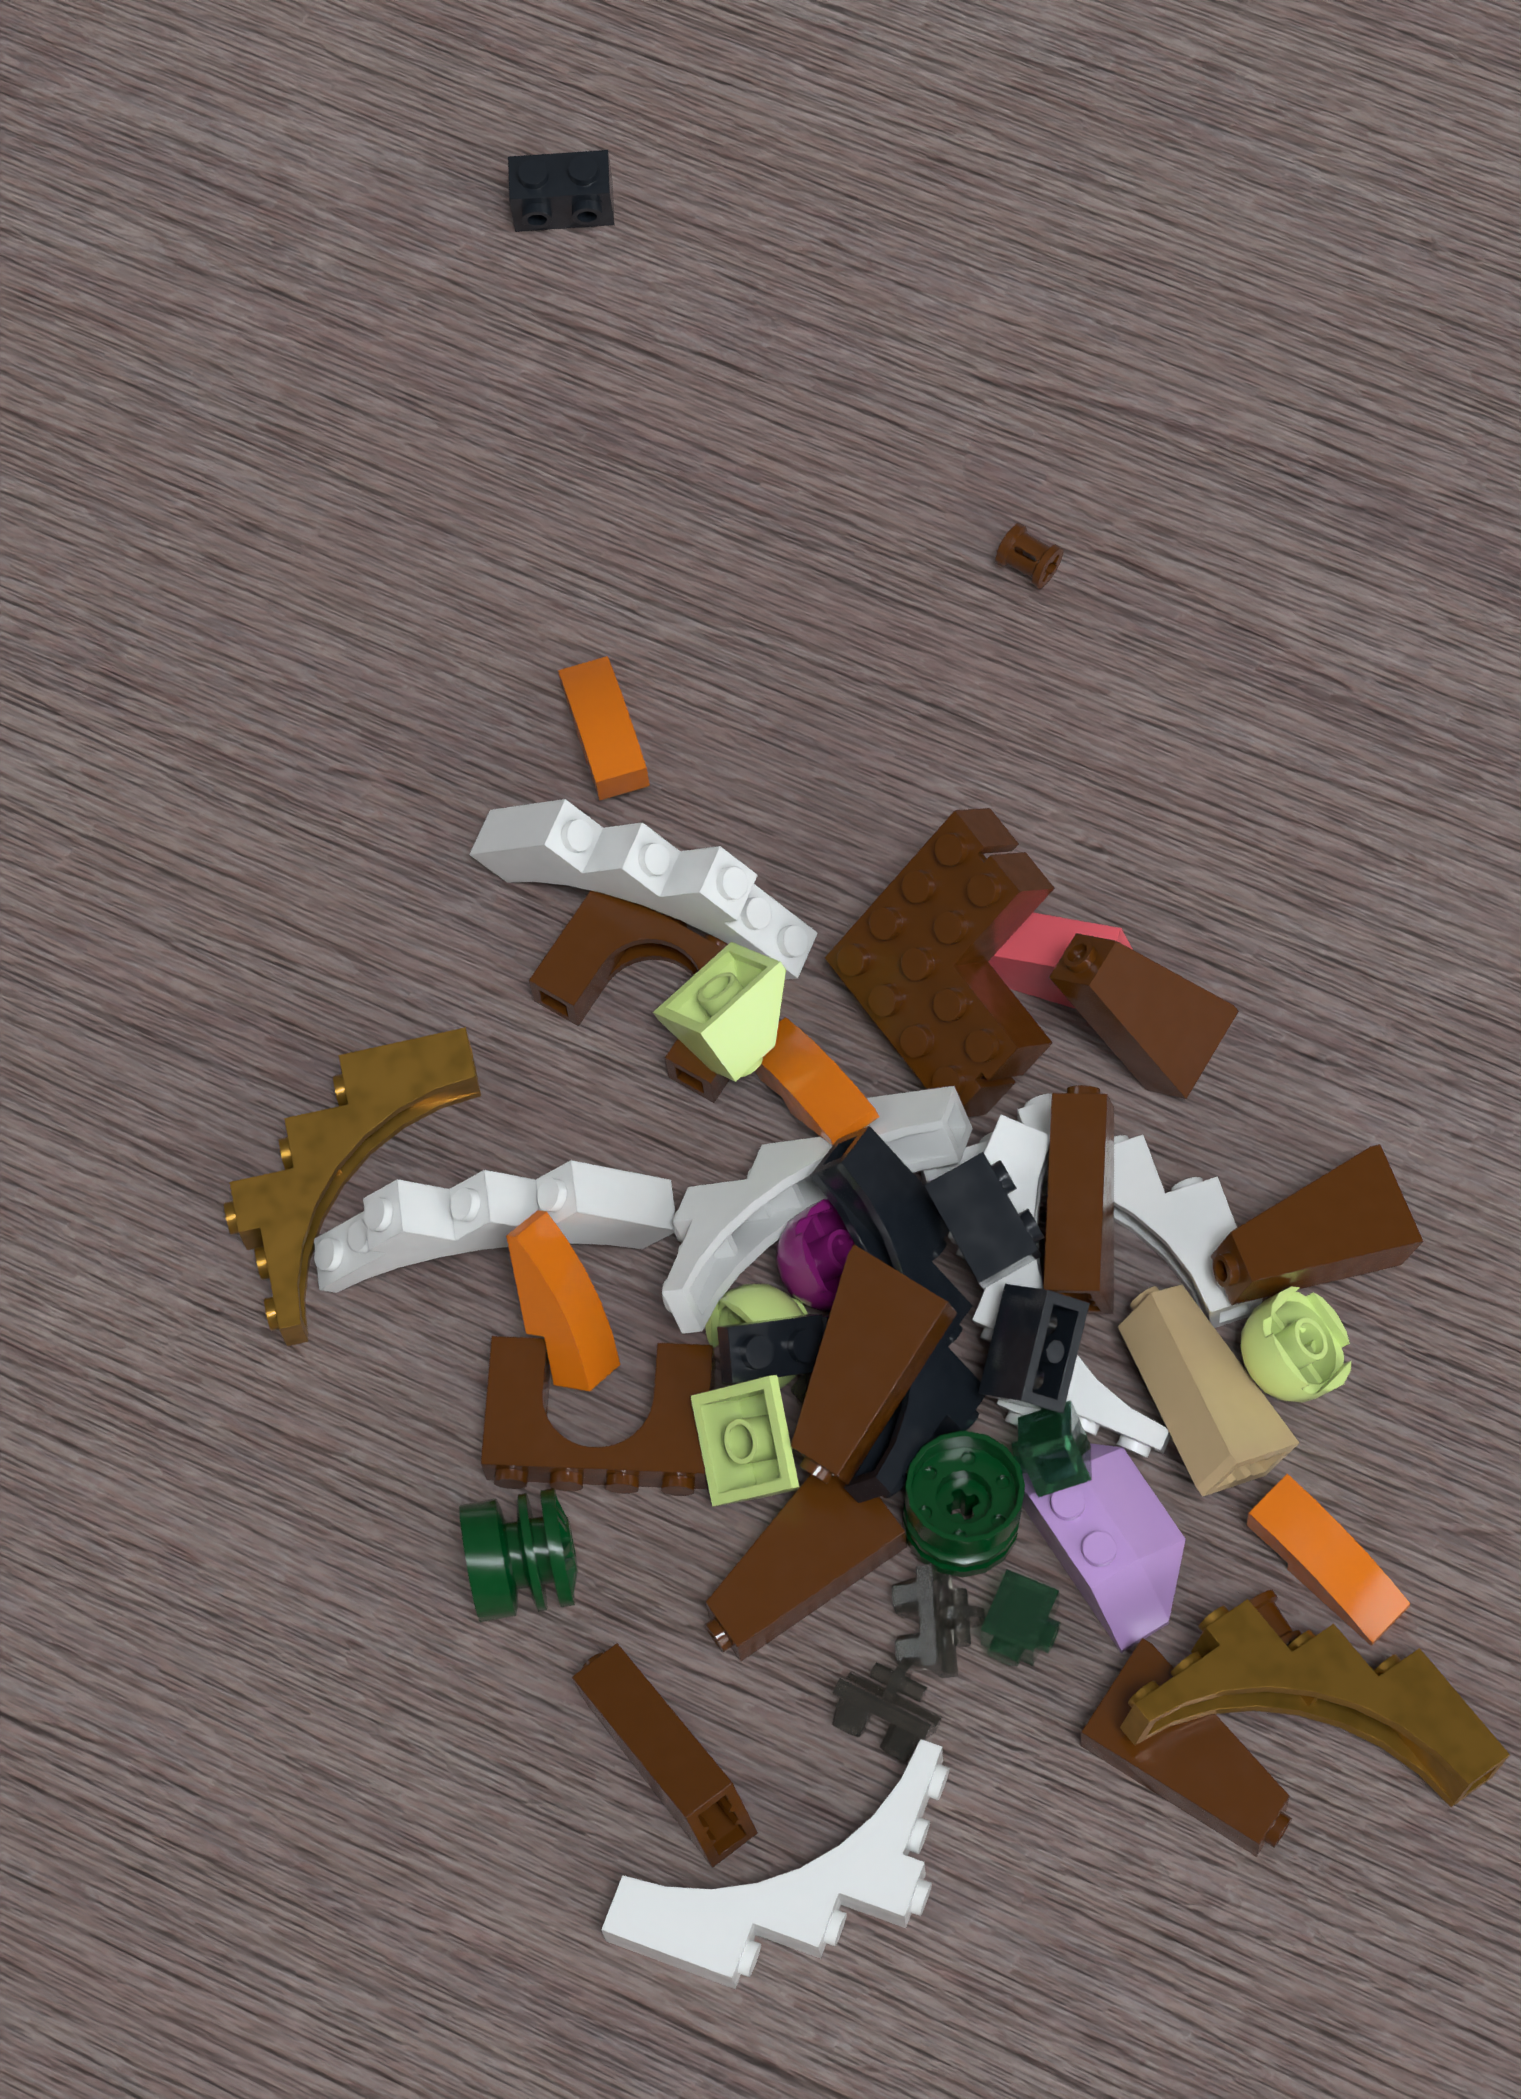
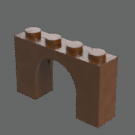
(601, 942)
(526, 1447)

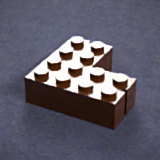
(925, 955)

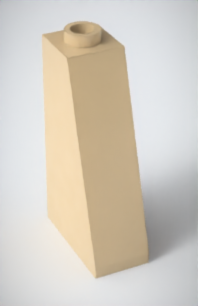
(1203, 1392)

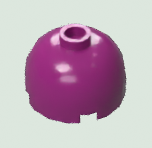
(814, 1255)

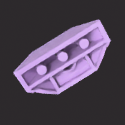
(1113, 1544)

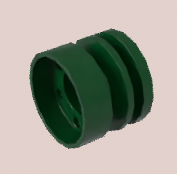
(970, 1475)
(517, 1554)

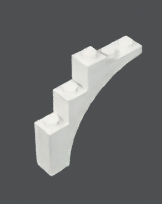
(632, 862)
(1026, 1159)
(735, 1221)
(425, 1222)
(1177, 1225)
(869, 1872)

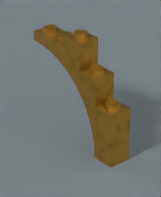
(376, 1098)
(1322, 1677)

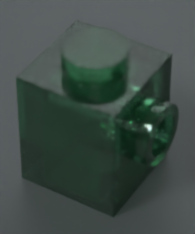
(1053, 1450)
(1021, 1620)

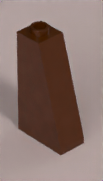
(1144, 1012)
(1081, 1198)
(1322, 1233)
(866, 1363)
(800, 1563)
(666, 1754)
(1190, 1763)

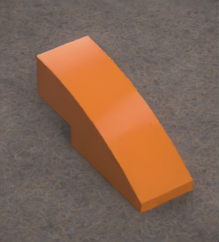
(604, 728)
(814, 1085)
(561, 1304)
(1327, 1559)

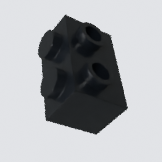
(561, 190)
(984, 1220)
(1034, 1348)

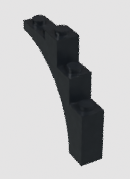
(901, 1226)

